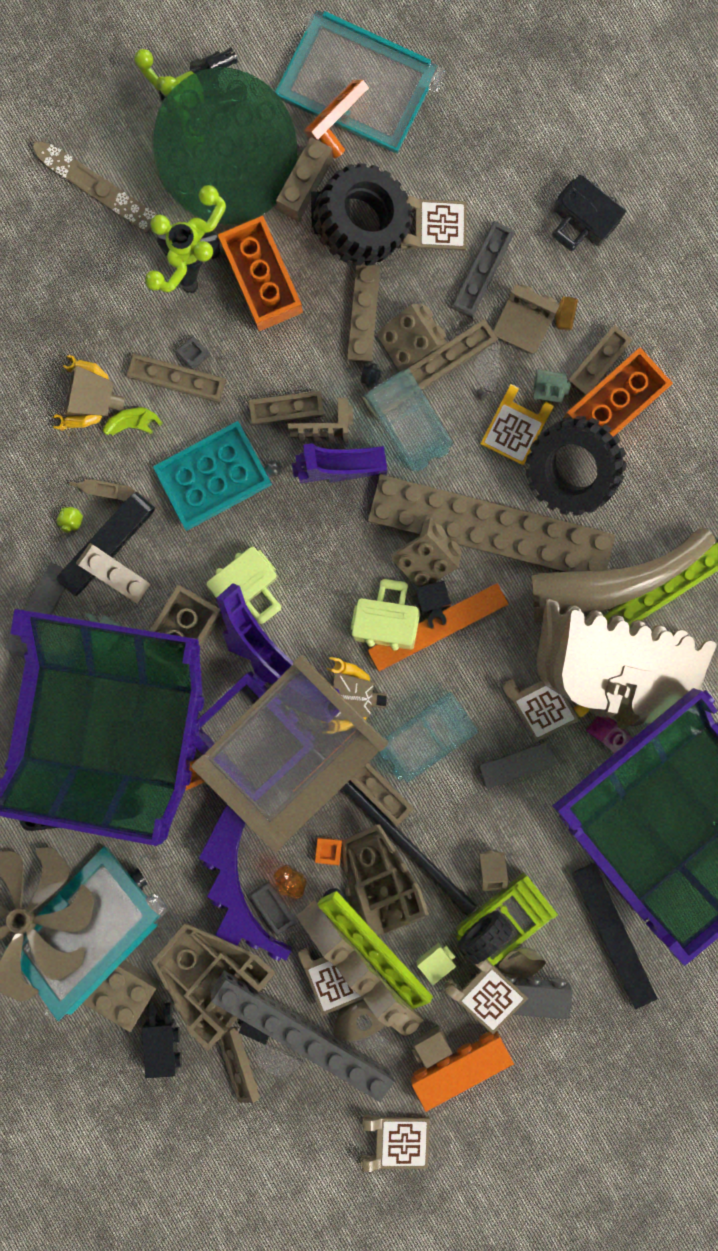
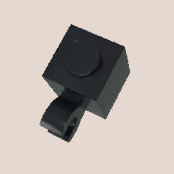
(432, 600)

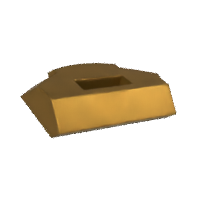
(566, 313)

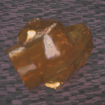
(290, 882)

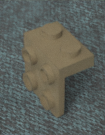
(525, 318)
(411, 336)
(428, 556)

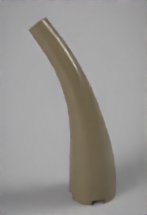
(614, 587)

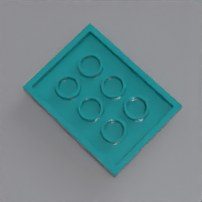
(212, 475)

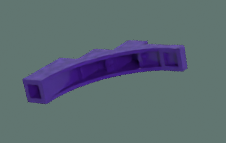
(248, 639)
(226, 891)

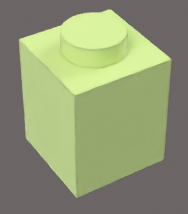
(436, 963)

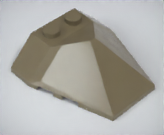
(380, 883)
(191, 968)

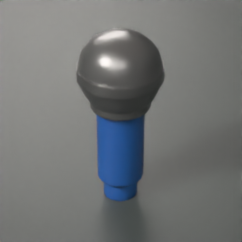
(272, 468)

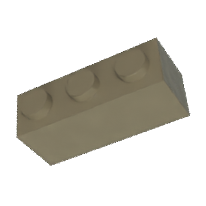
(304, 179)

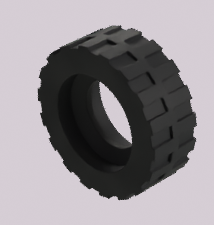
(484, 937)

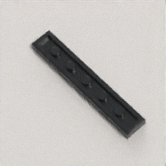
(614, 936)

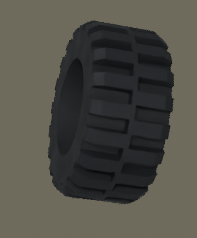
(382, 195)
(548, 480)

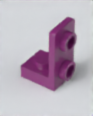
(608, 733)

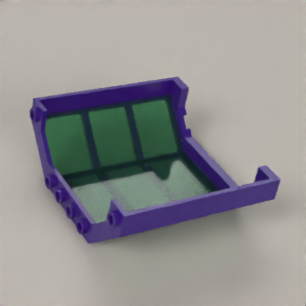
(102, 727)
(655, 824)

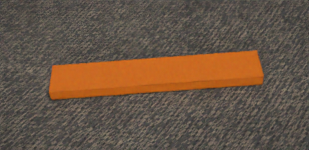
(457, 617)

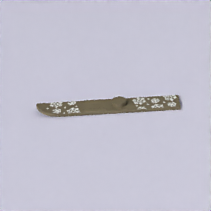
(95, 185)

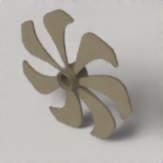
(73, 918)

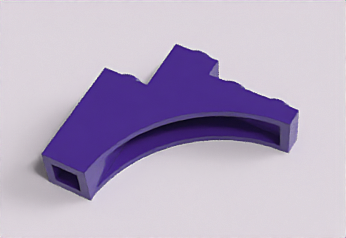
(337, 464)

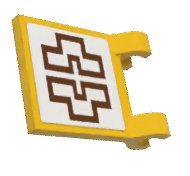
(515, 428)

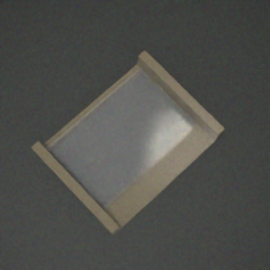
(289, 754)

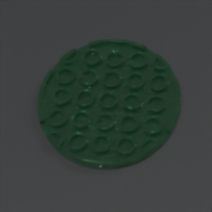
(224, 134)

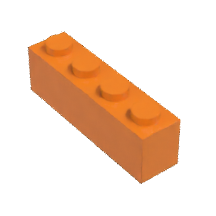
(461, 1070)

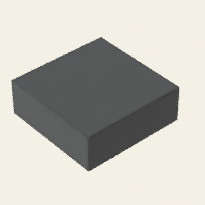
(192, 352)

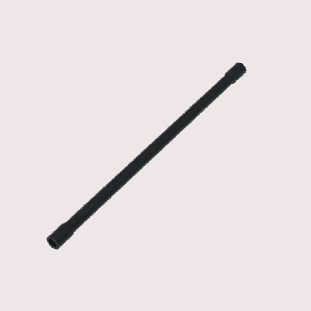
(457, 896)

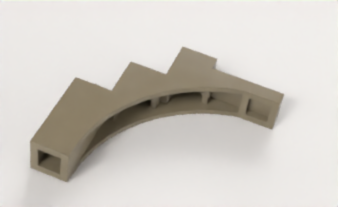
(358, 973)

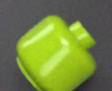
(69, 519)

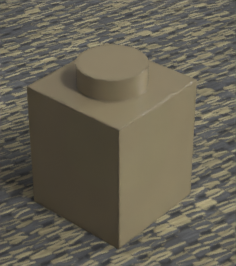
(493, 870)
(431, 1047)

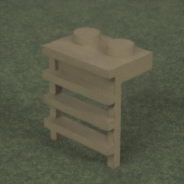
(339, 429)

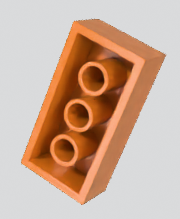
(260, 273)
(623, 393)

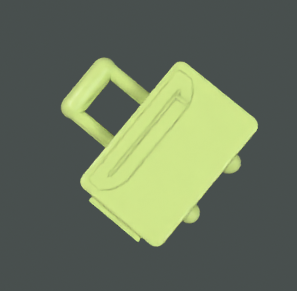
(253, 575)
(384, 621)

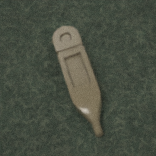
(104, 489)

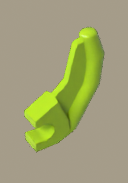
(133, 418)

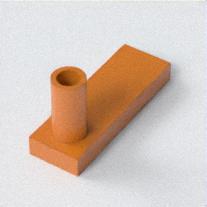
(320, 125)

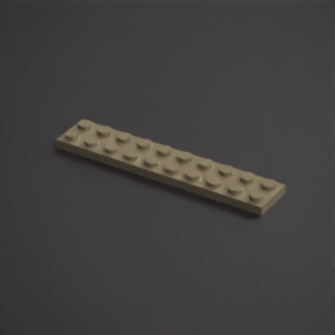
(491, 527)

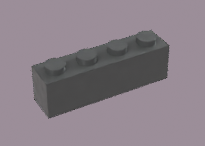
(544, 997)

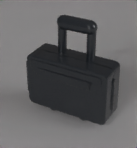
(587, 211)

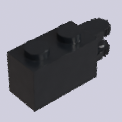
(160, 1044)

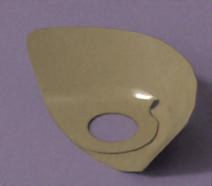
(523, 965)
(345, 1024)

